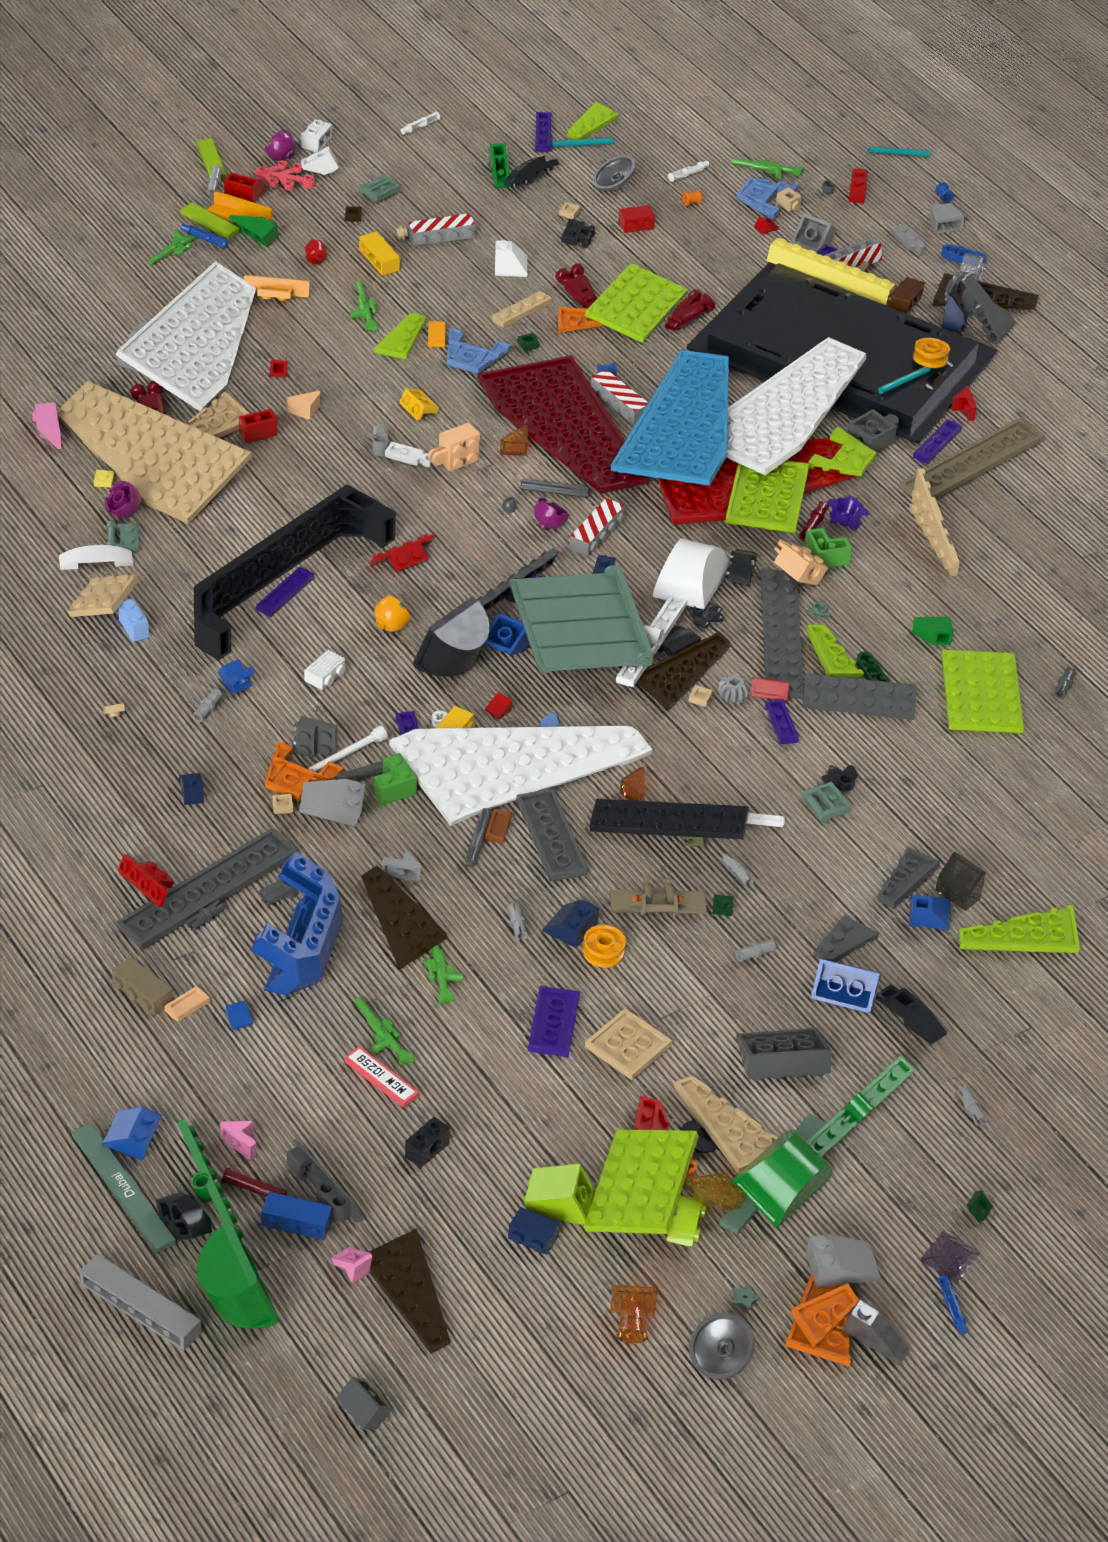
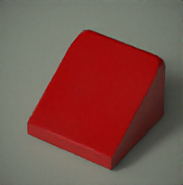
(765, 225)
(278, 368)
(499, 705)

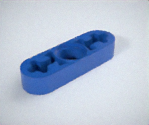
(954, 253)

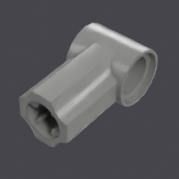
(380, 440)

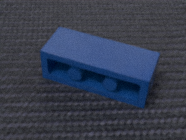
(296, 1215)

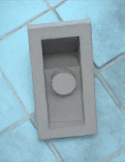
(403, 869)

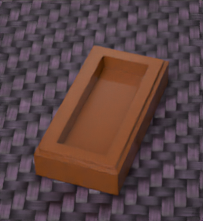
(498, 826)

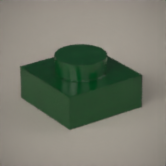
(528, 342)
(723, 905)
(979, 1205)

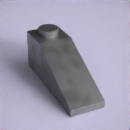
(874, 1331)

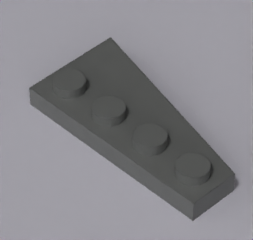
(909, 874)

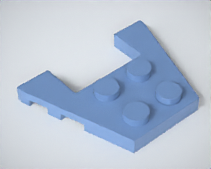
(758, 193)
(472, 357)

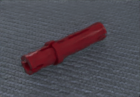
(816, 517)

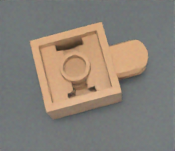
(456, 447)
(800, 563)

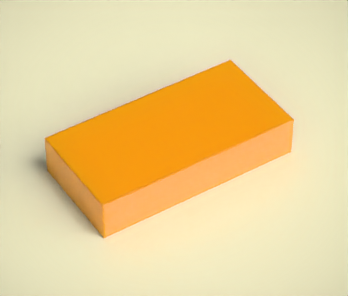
(436, 334)

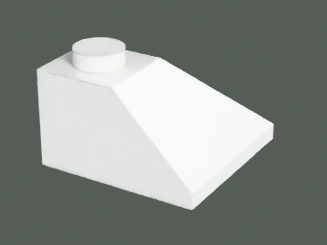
(510, 260)

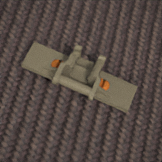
(657, 900)

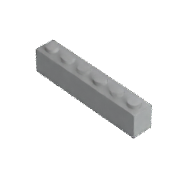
(140, 1302)

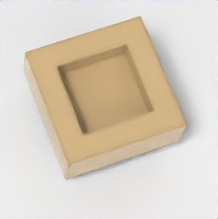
(569, 210)
(700, 695)
(114, 710)
(282, 803)

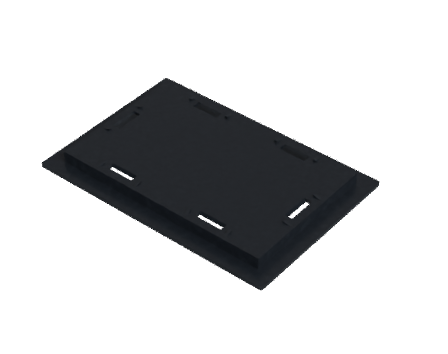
(805, 311)

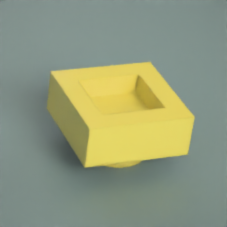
(103, 478)

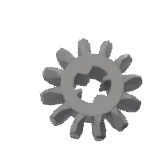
(733, 688)

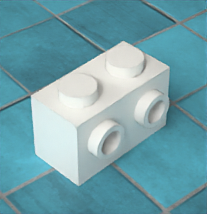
(316, 135)

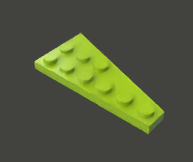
(1030, 932)

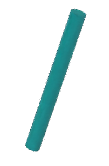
(581, 142)
(914, 152)
(904, 379)

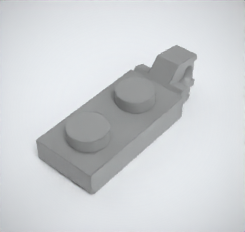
(908, 239)

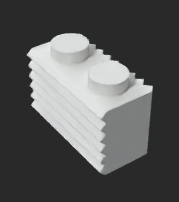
(325, 670)

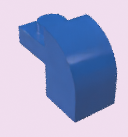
(235, 676)

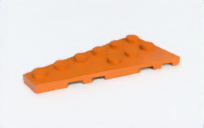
(834, 1346)

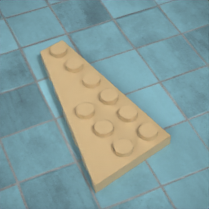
(220, 417)
(930, 518)
(730, 1128)

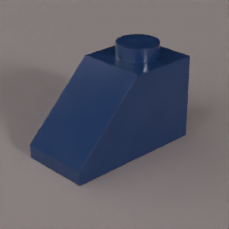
(953, 315)
(191, 788)

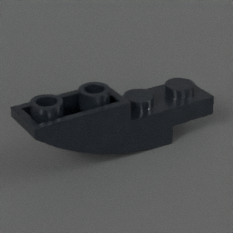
(528, 170)
(913, 1011)

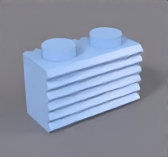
(133, 620)

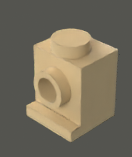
(788, 199)

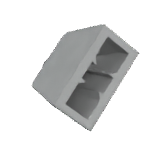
(945, 218)

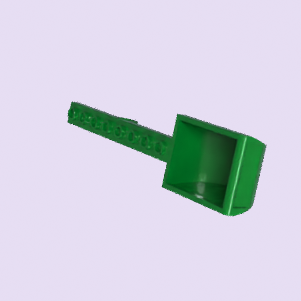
(794, 1168)
(224, 1263)

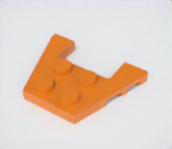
(289, 778)

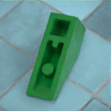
(498, 164)
(257, 228)

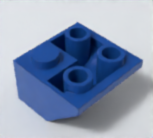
(929, 912)

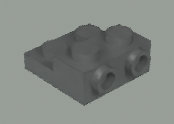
(315, 737)

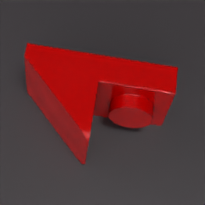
(965, 402)

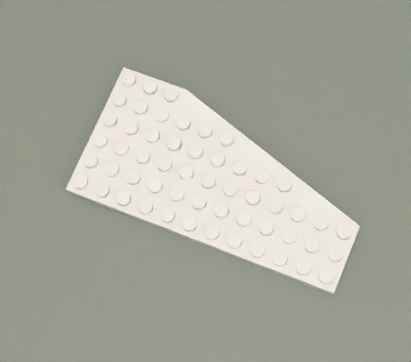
(194, 337)
(789, 406)

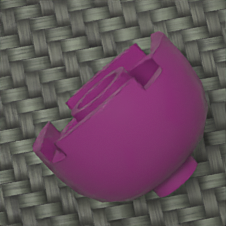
(281, 146)
(123, 499)
(549, 514)

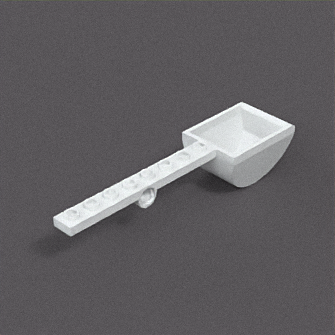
(686, 579)

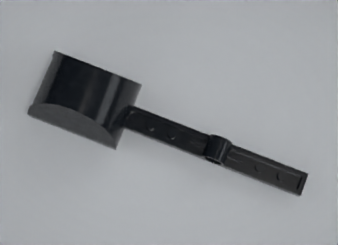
(459, 636)

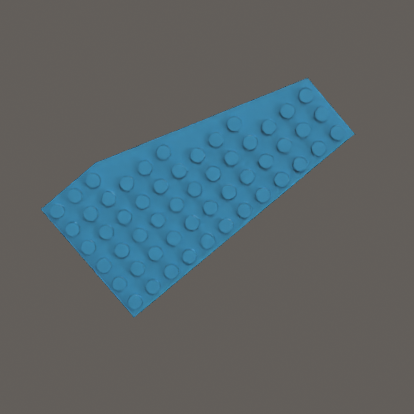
(683, 425)

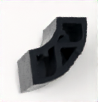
(742, 567)
(184, 1215)

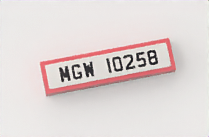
(381, 1077)

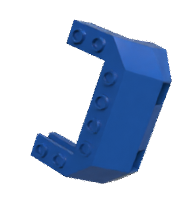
(306, 946)

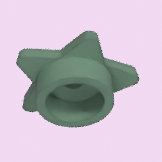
(819, 609)
(741, 1302)

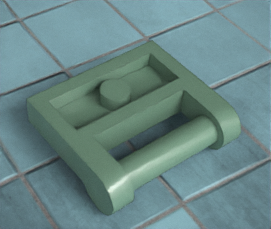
(379, 188)
(128, 535)
(830, 798)

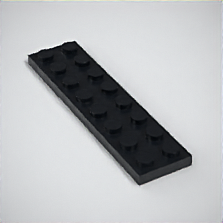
(669, 819)

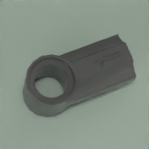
(277, 892)

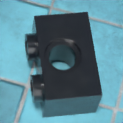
(427, 1142)

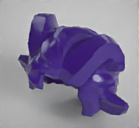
(847, 512)

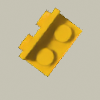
(417, 403)

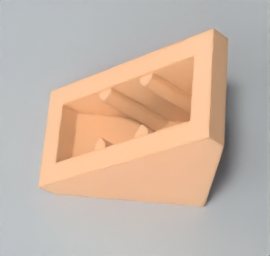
(304, 404)

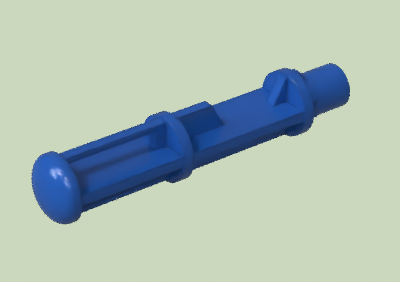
(208, 237)
(952, 1303)

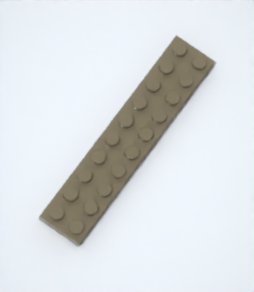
(977, 458)

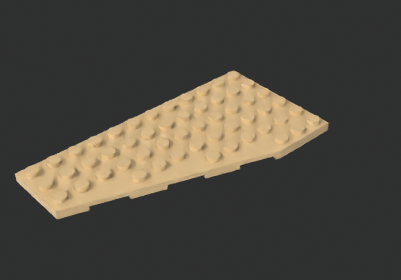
(164, 458)

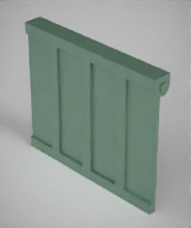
(581, 621)

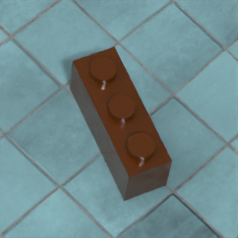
(906, 295)

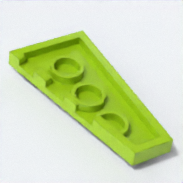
(402, 337)
(831, 654)

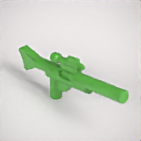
(770, 167)
(178, 245)
(364, 308)
(444, 973)
(383, 1034)

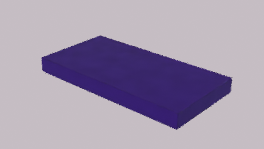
(554, 1021)

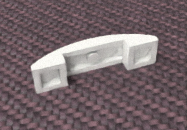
(95, 553)

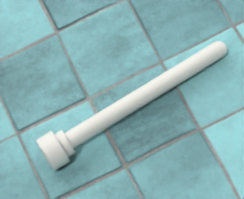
(377, 735)

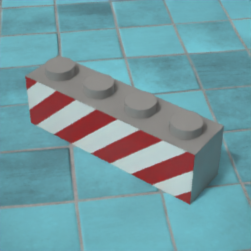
(441, 229)
(853, 255)
(618, 396)
(597, 527)

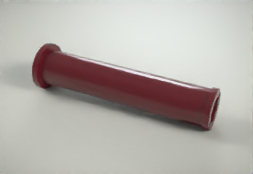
(249, 1183)

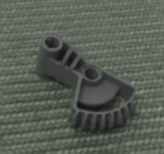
(979, 304)

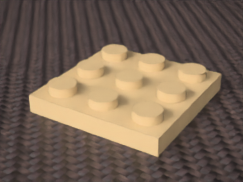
(103, 595)
(628, 1043)

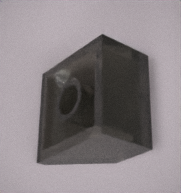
(960, 882)

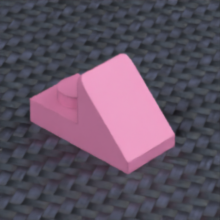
(238, 1136)
(354, 1261)

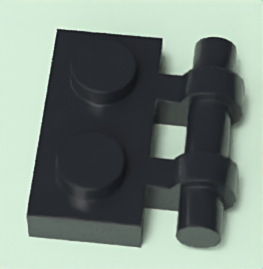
(575, 233)

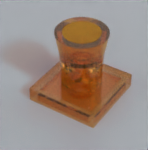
(634, 1305)

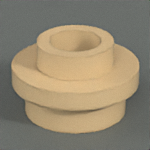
(402, 232)

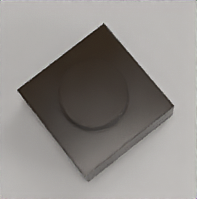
(353, 214)

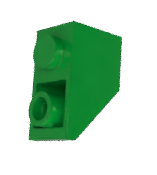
(933, 629)

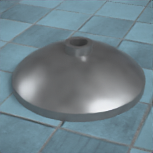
(614, 173)
(713, 1337)

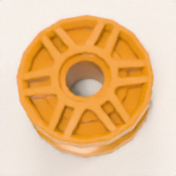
(931, 352)
(604, 946)

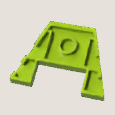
(851, 458)

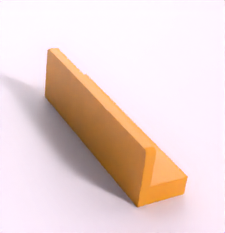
(227, 205)

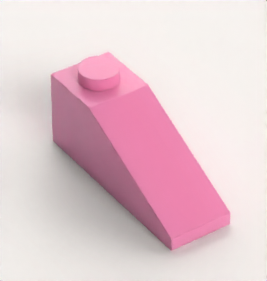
(47, 422)

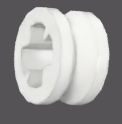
(437, 717)

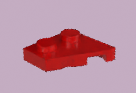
(650, 1115)

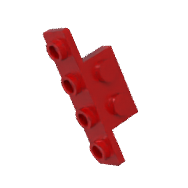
(406, 556)
(147, 878)

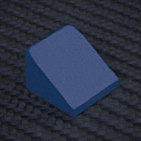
(238, 1015)

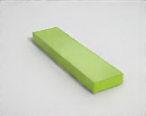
(210, 156)
(210, 220)

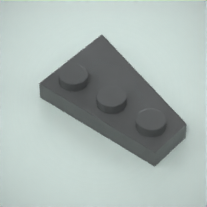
(844, 938)

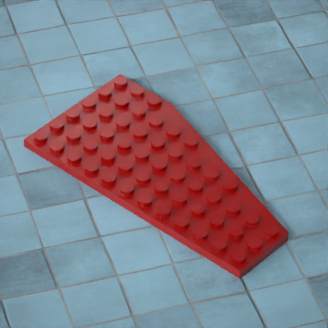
(710, 503)

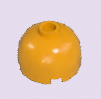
(390, 615)

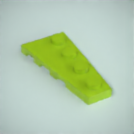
(591, 121)

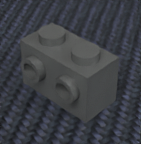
(363, 1404)

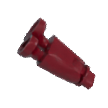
(577, 285)
(689, 309)
(154, 398)

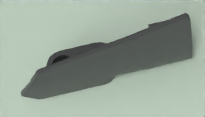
(328, 1190)

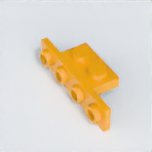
(278, 287)

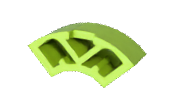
(686, 1221)

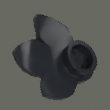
(709, 614)
(841, 779)
(704, 1142)

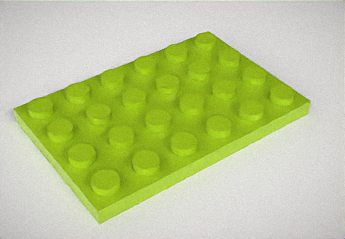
(636, 302)
(769, 499)
(982, 691)
(641, 1181)

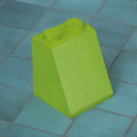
(560, 1193)

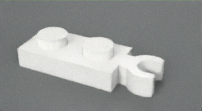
(407, 454)

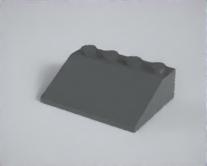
(784, 1053)

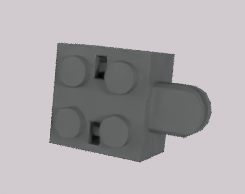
(874, 429)

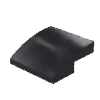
(678, 639)

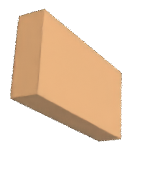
(187, 1003)

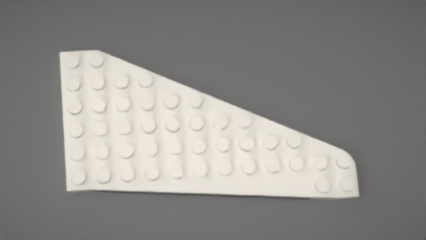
(490, 766)

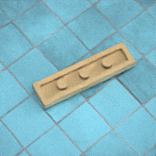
(521, 309)

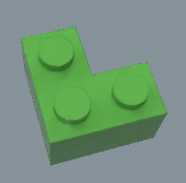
(833, 551)
(395, 781)

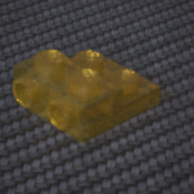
(715, 1190)

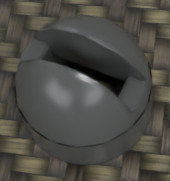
(828, 187)
(509, 505)

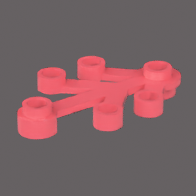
(265, 173)

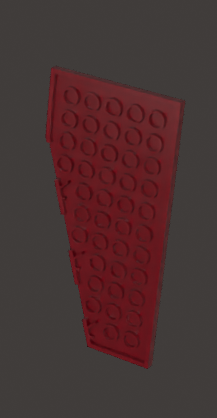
(562, 418)

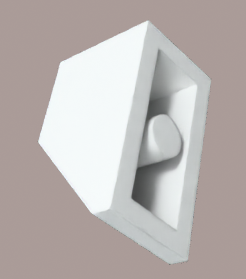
(321, 162)

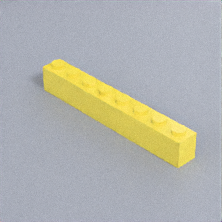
(830, 271)

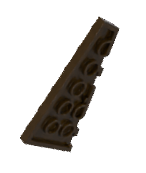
(1000, 295)
(679, 672)
(403, 922)
(406, 1280)

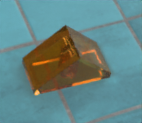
(515, 443)
(633, 785)

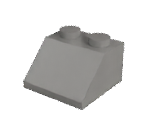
(813, 233)

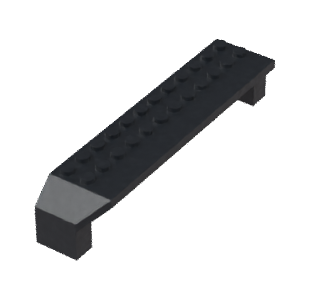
(339, 515)

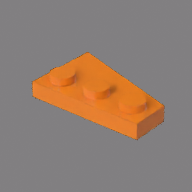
(574, 319)
(824, 1313)

